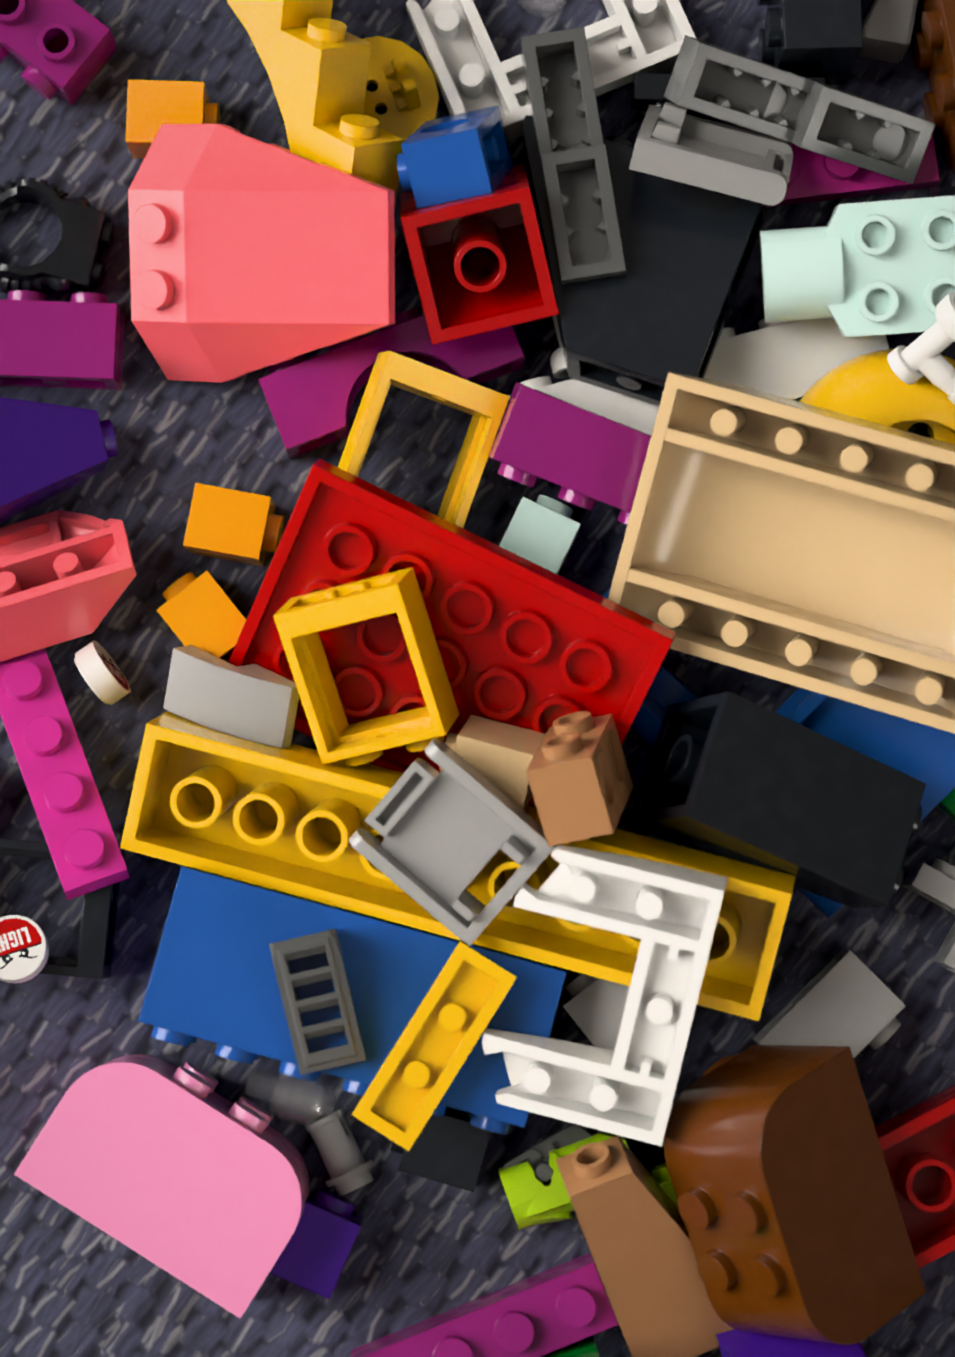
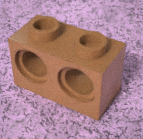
(579, 778)

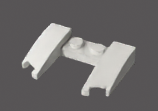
(470, 77)
(676, 920)

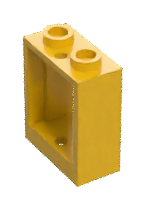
(447, 389)
(349, 603)

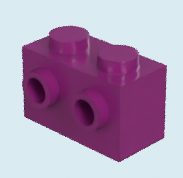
(55, 44)

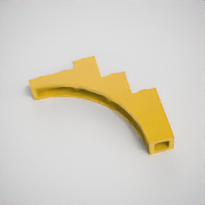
(321, 86)

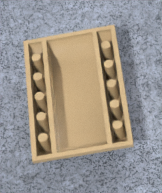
(798, 547)

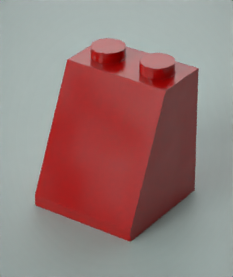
(479, 261)

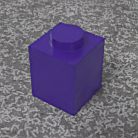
(319, 1244)

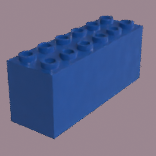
(221, 986)

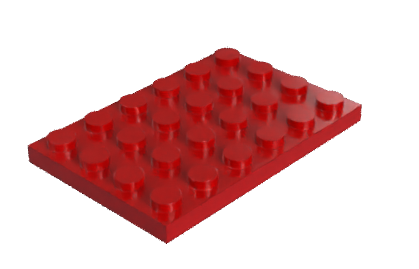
(507, 630)

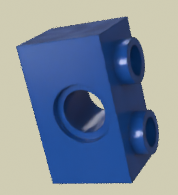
(455, 157)

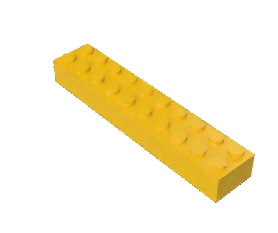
(288, 824)

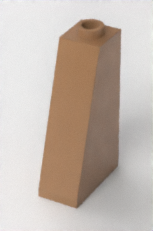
(640, 1252)

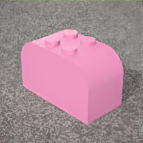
(174, 1173)

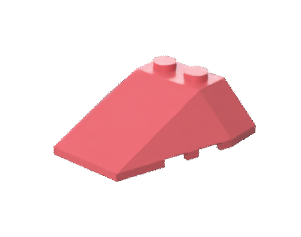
(252, 253)

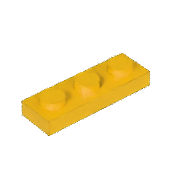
(434, 1046)

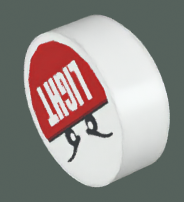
(101, 673)
(22, 949)

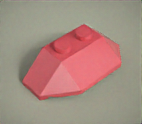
(59, 578)

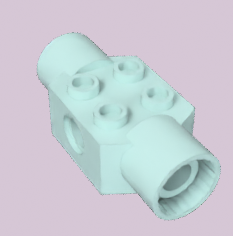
(868, 269)

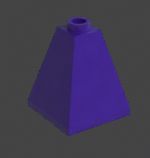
(48, 451)

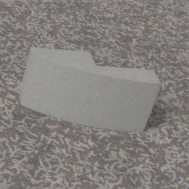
(231, 699)

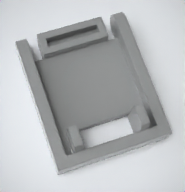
(712, 155)
(444, 833)

